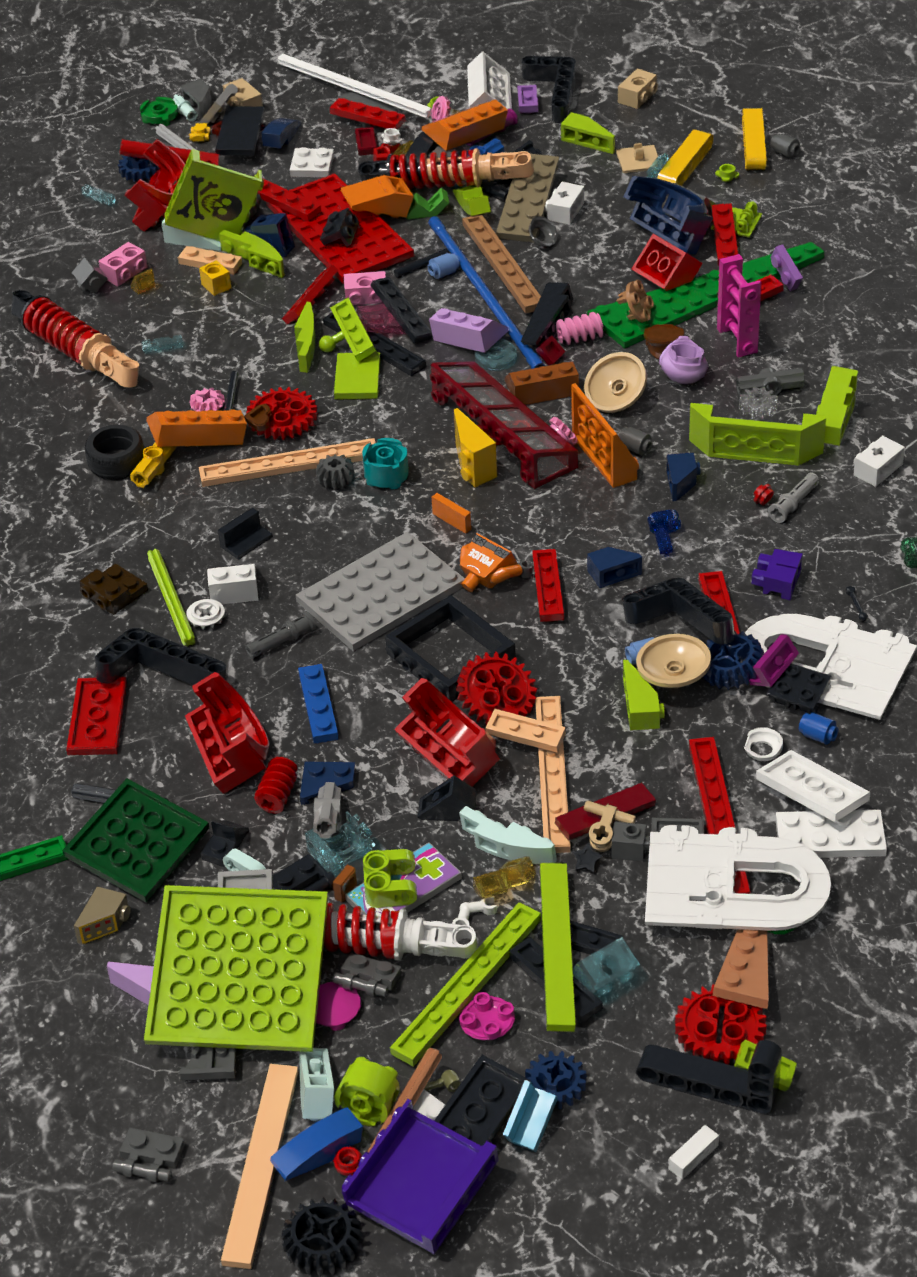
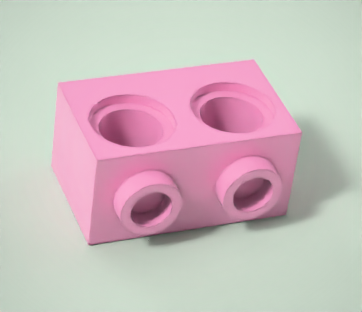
(123, 263)

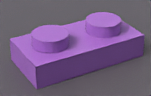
(527, 99)
(787, 269)

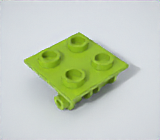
(746, 219)

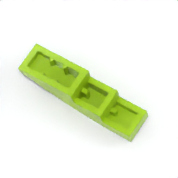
(305, 337)

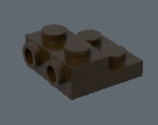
(112, 588)

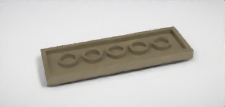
(527, 200)

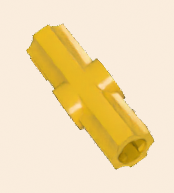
(151, 464)

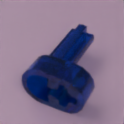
(661, 524)

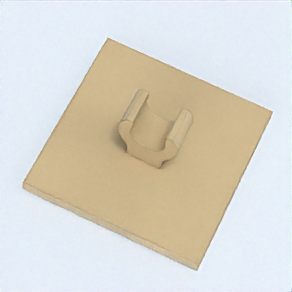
(636, 158)

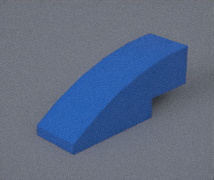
(317, 1144)

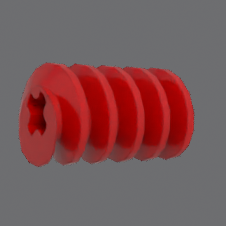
(276, 785)

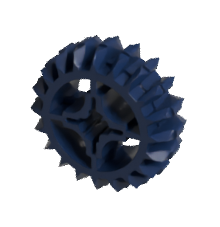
(733, 662)

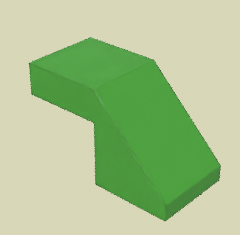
(422, 208)

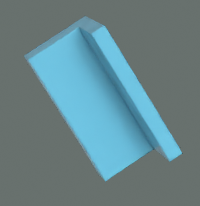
(529, 1117)

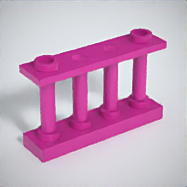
(738, 305)

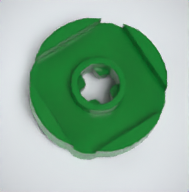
(159, 111)

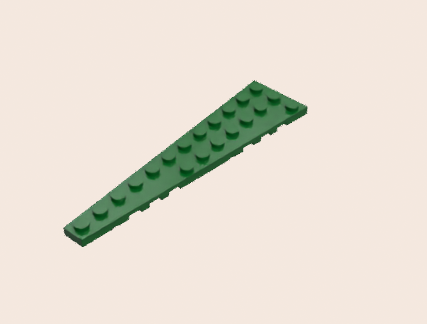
(691, 298)

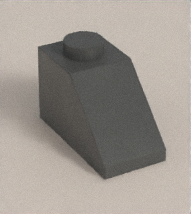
(199, 96)

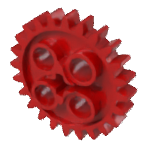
(289, 410)
(476, 693)
(701, 1017)

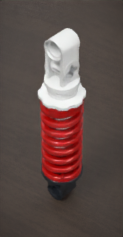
(394, 934)

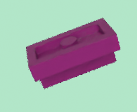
(774, 661)

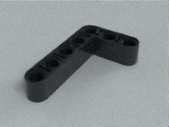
(553, 69)
(686, 601)
(157, 653)
(716, 1081)

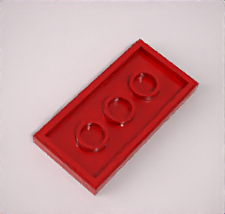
(96, 717)

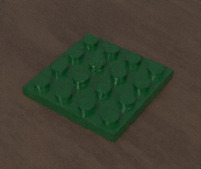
(136, 839)

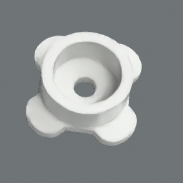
(391, 136)

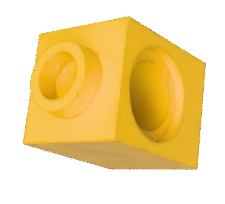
(215, 278)

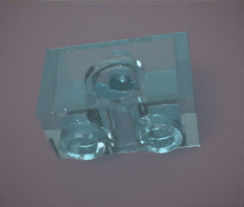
(615, 956)

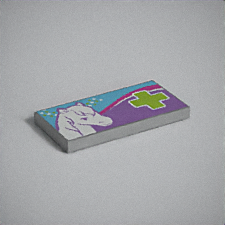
(431, 874)

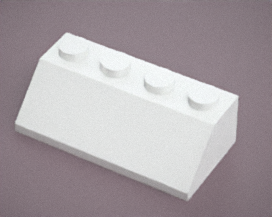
(488, 82)

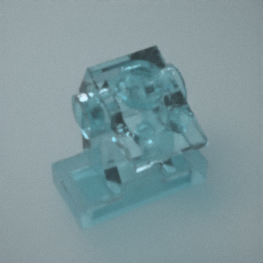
(351, 834)

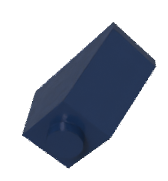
(681, 473)
(613, 565)

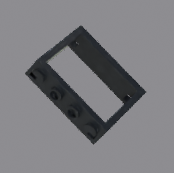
(464, 618)

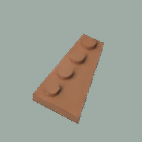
(745, 970)

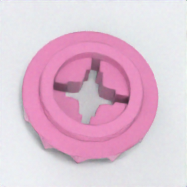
(440, 108)
(213, 400)
(563, 430)

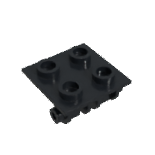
(799, 687)

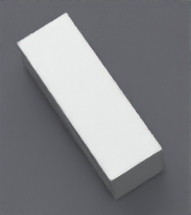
(693, 1152)

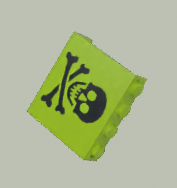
(212, 198)

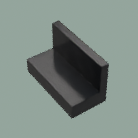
(243, 534)

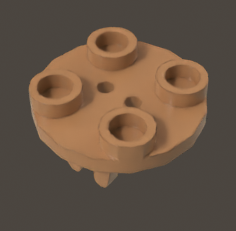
(637, 300)

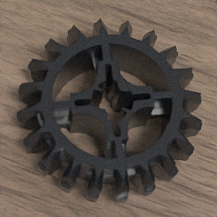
(318, 1247)

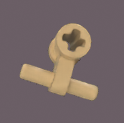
(609, 814)

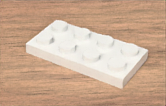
(813, 785)
(851, 836)

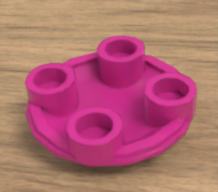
(336, 1005)
(487, 1017)

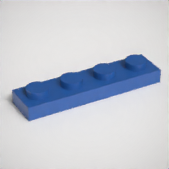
(318, 703)

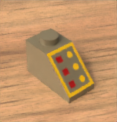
(102, 915)

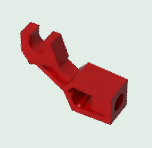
(382, 152)

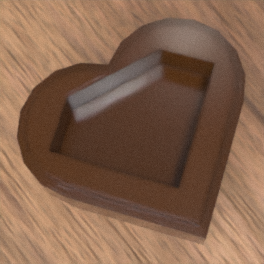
(259, 417)

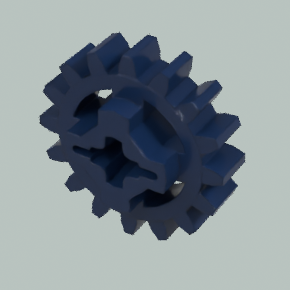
(136, 168)
(558, 1076)

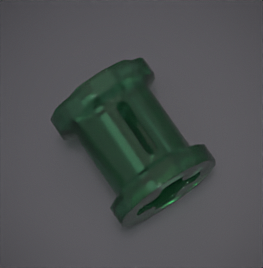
(911, 552)

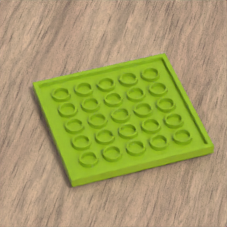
(237, 968)

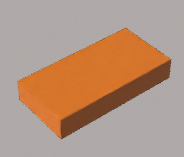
(451, 513)

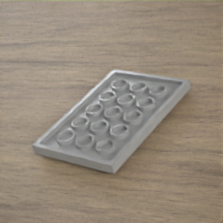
(380, 591)

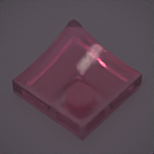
(378, 319)

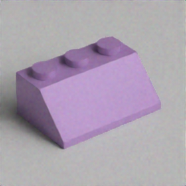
(465, 330)

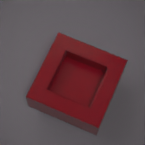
(550, 350)

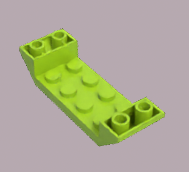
(756, 439)

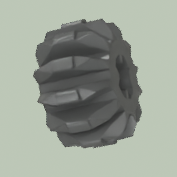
(335, 471)

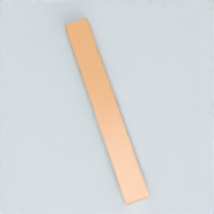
(278, 463)
(552, 776)
(258, 1169)

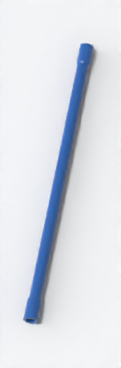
(440, 230)

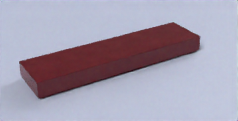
(628, 800)

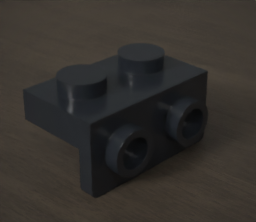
(340, 226)

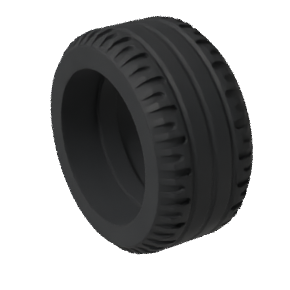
(113, 438)

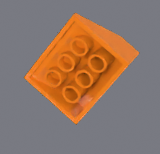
(601, 441)

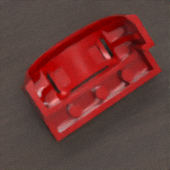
(154, 197)
(246, 737)
(458, 747)

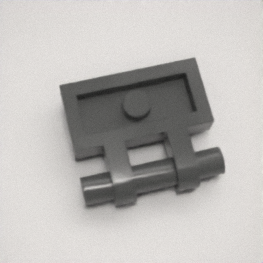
(367, 975)
(150, 1148)

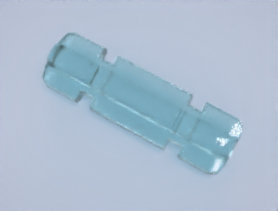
(98, 194)
(162, 343)

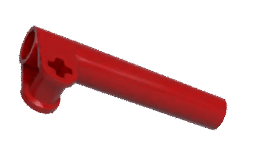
(136, 150)

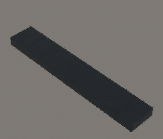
(389, 350)

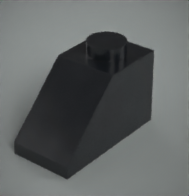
(447, 801)

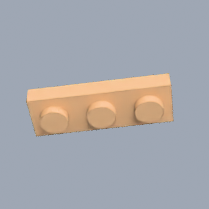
(199, 257)
(526, 730)

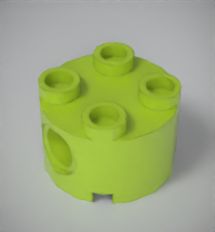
(368, 1091)

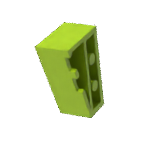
(838, 403)

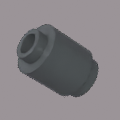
(785, 145)
(636, 440)

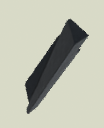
(552, 306)

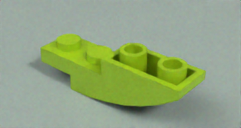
(256, 250)

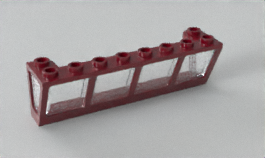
(524, 434)

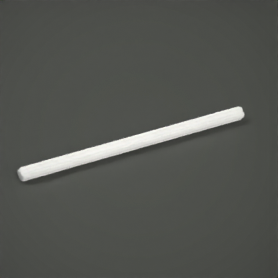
(355, 86)

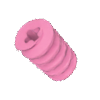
(579, 327)

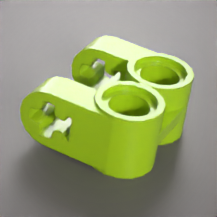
(378, 886)

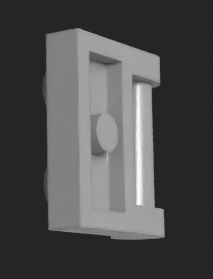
(220, 104)

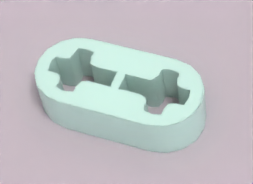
(239, 861)

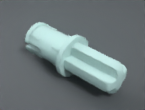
(185, 108)

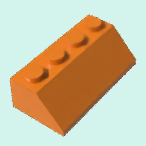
(467, 125)
(197, 428)

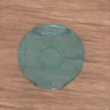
(498, 357)

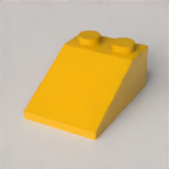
(474, 450)

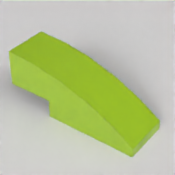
(472, 200)

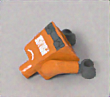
(489, 564)

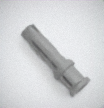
(789, 501)

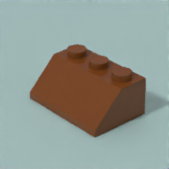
(543, 382)

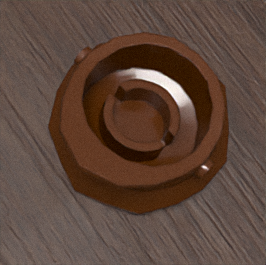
(660, 336)

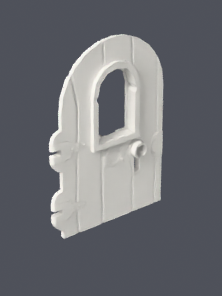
(861, 661)
(704, 867)

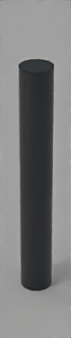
(418, 263)
(231, 392)

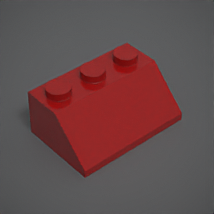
(666, 264)

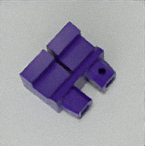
(781, 572)

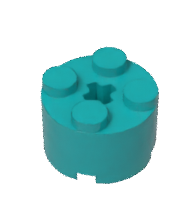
(385, 463)

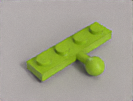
(351, 329)

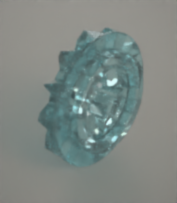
(657, 165)

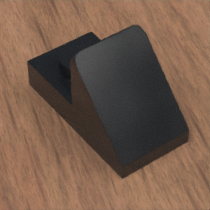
(224, 839)

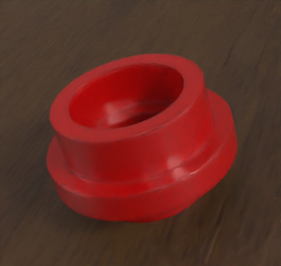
(763, 494)
(344, 1155)

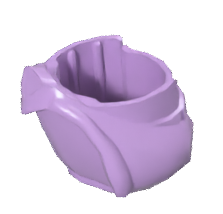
(683, 361)

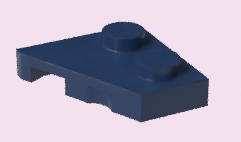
(318, 773)

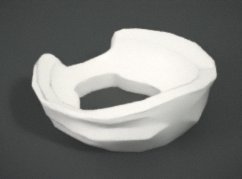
(766, 736)

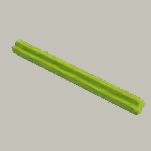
(171, 597)

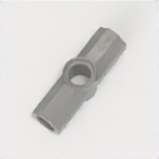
(327, 810)

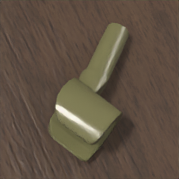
(448, 1078)

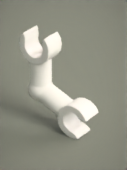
(472, 907)

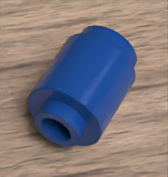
(818, 728)

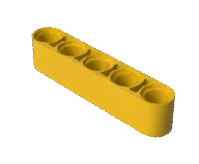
(754, 139)
(687, 157)

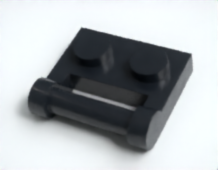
(302, 874)

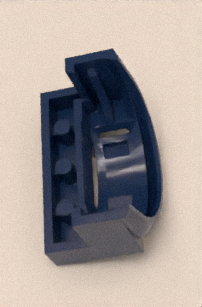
(681, 204)

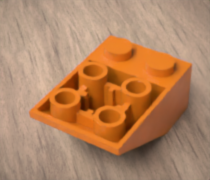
(380, 195)

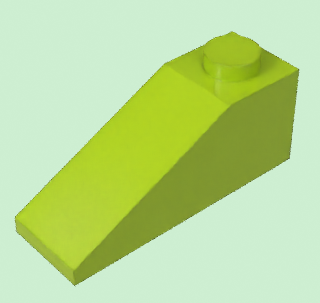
(587, 133)
(641, 700)

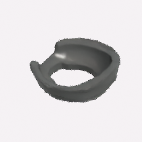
(547, 228)

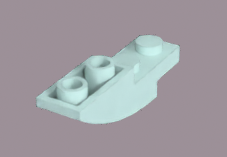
(507, 842)

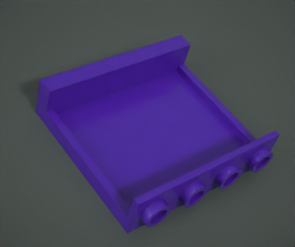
(418, 1177)

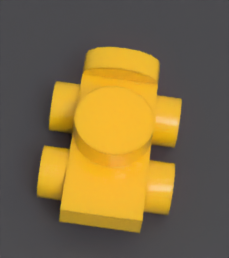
(200, 132)

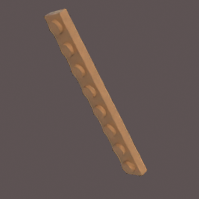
(502, 262)

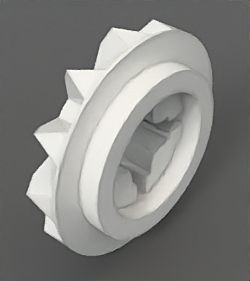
(205, 607)

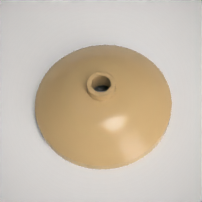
(612, 374)
(673, 660)

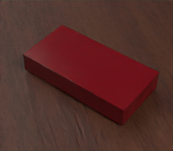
(365, 140)

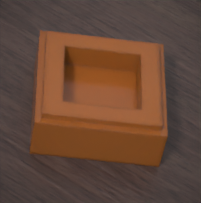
(344, 883)

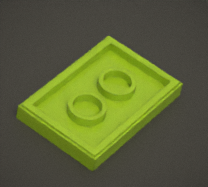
(357, 378)

